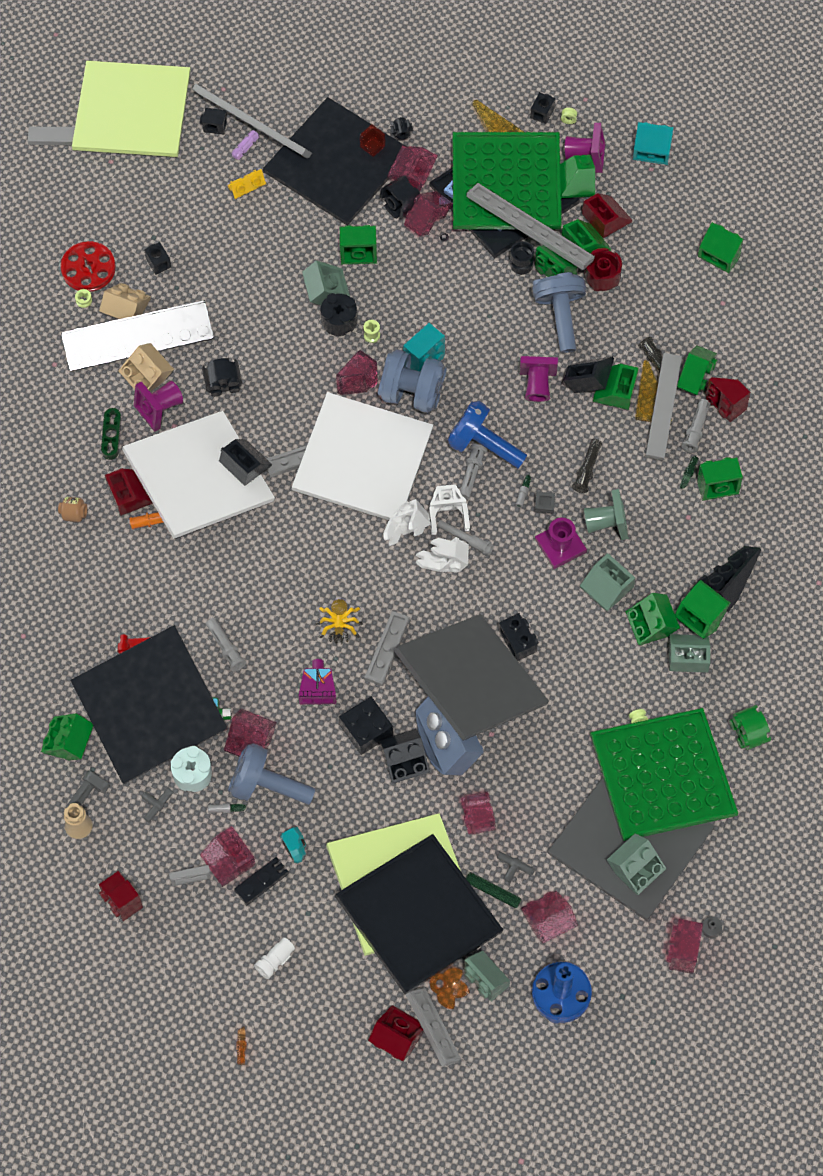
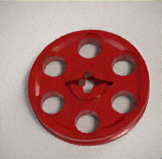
(92, 260)

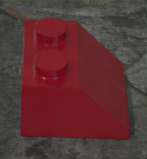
(396, 1033)

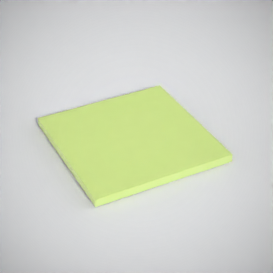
(131, 108)
(365, 852)

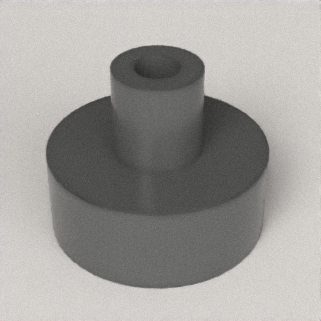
(712, 927)

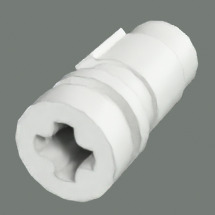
(277, 956)

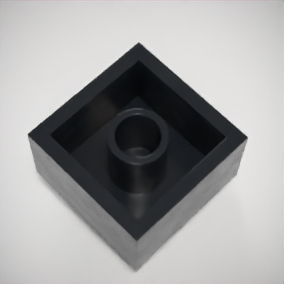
(366, 725)

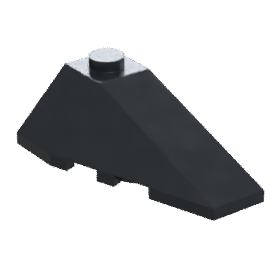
(732, 576)

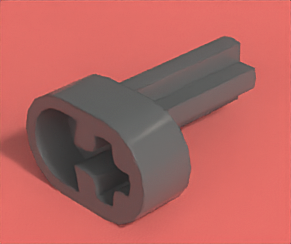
(90, 781)

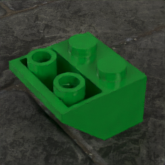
(584, 235)
(721, 247)
(552, 264)
(619, 387)
(702, 610)
(652, 618)
(67, 736)

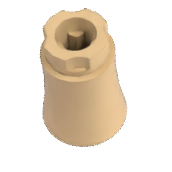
(77, 822)

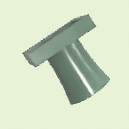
(608, 516)

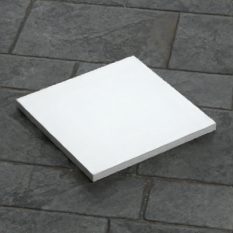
(362, 456)
(186, 478)

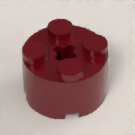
(604, 271)

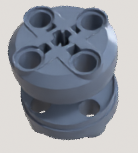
(399, 378)

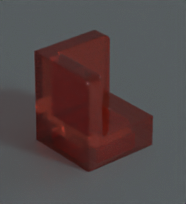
(372, 140)

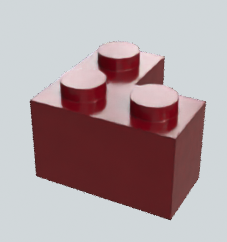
(120, 895)

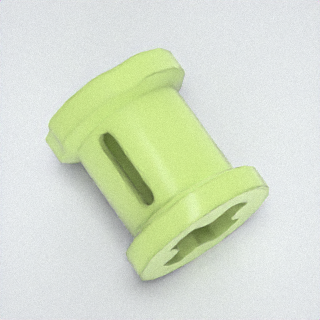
(371, 325)

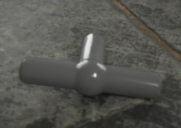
(157, 805)
(515, 864)

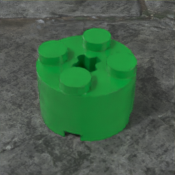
(750, 728)

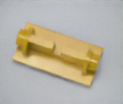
(247, 184)

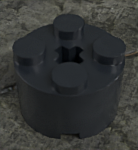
(399, 196)
(339, 314)
(222, 376)

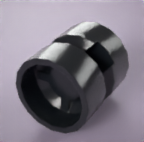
(522, 258)

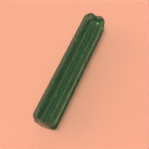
(493, 890)

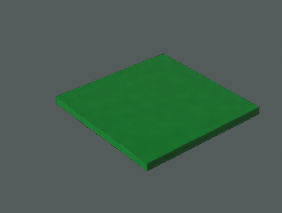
(513, 166)
(663, 774)

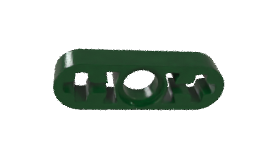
(107, 426)

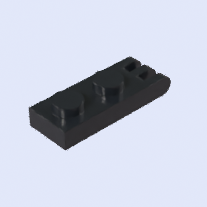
(261, 881)

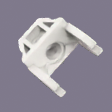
(454, 501)
(407, 519)
(446, 557)

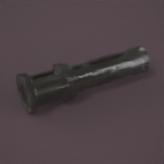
(653, 354)
(585, 472)

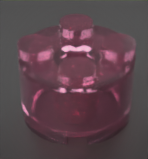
(478, 813)

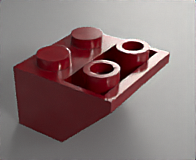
(605, 214)
(728, 397)
(127, 491)

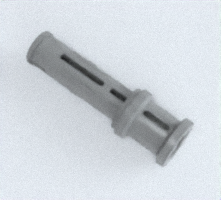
(694, 433)
(473, 465)
(229, 651)

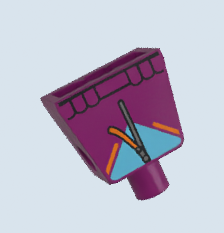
(317, 685)

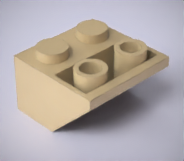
(123, 301)
(146, 366)

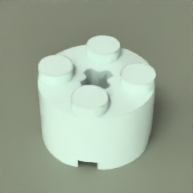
(189, 759)

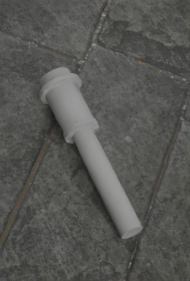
(473, 541)

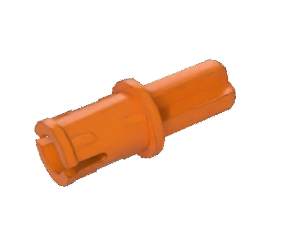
(145, 520)

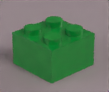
(358, 245)
(719, 478)

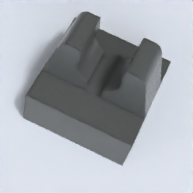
(545, 502)

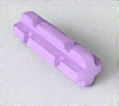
(245, 144)

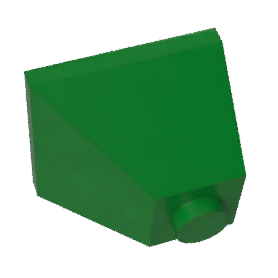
(577, 177)

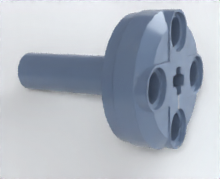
(560, 291)
(251, 773)

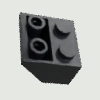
(589, 374)
(243, 460)
(404, 756)

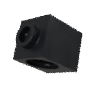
(542, 108)
(214, 121)
(157, 264)

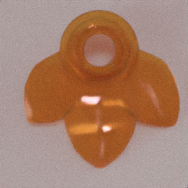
(452, 987)

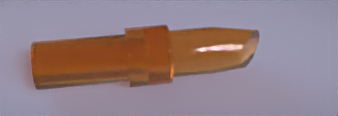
(241, 1046)

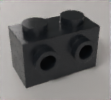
(518, 637)

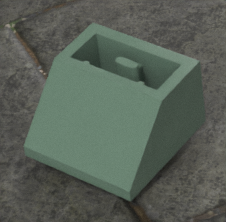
(608, 582)
(689, 653)
(636, 863)
(485, 975)

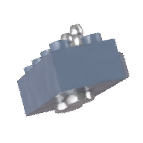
(442, 743)

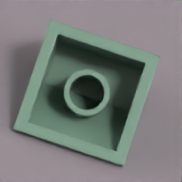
(323, 280)

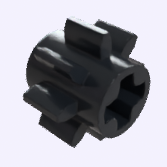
(401, 128)

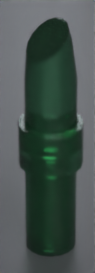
(689, 471)

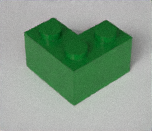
(697, 366)

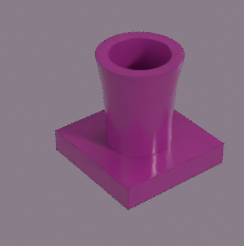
(588, 146)
(538, 374)
(152, 404)
(560, 542)

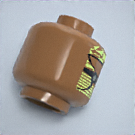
(72, 509)

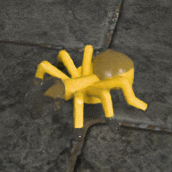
(339, 621)

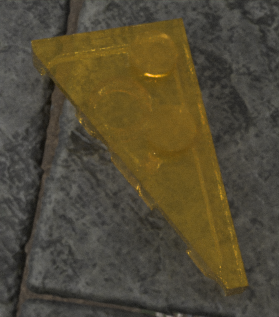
(492, 121)
(647, 394)

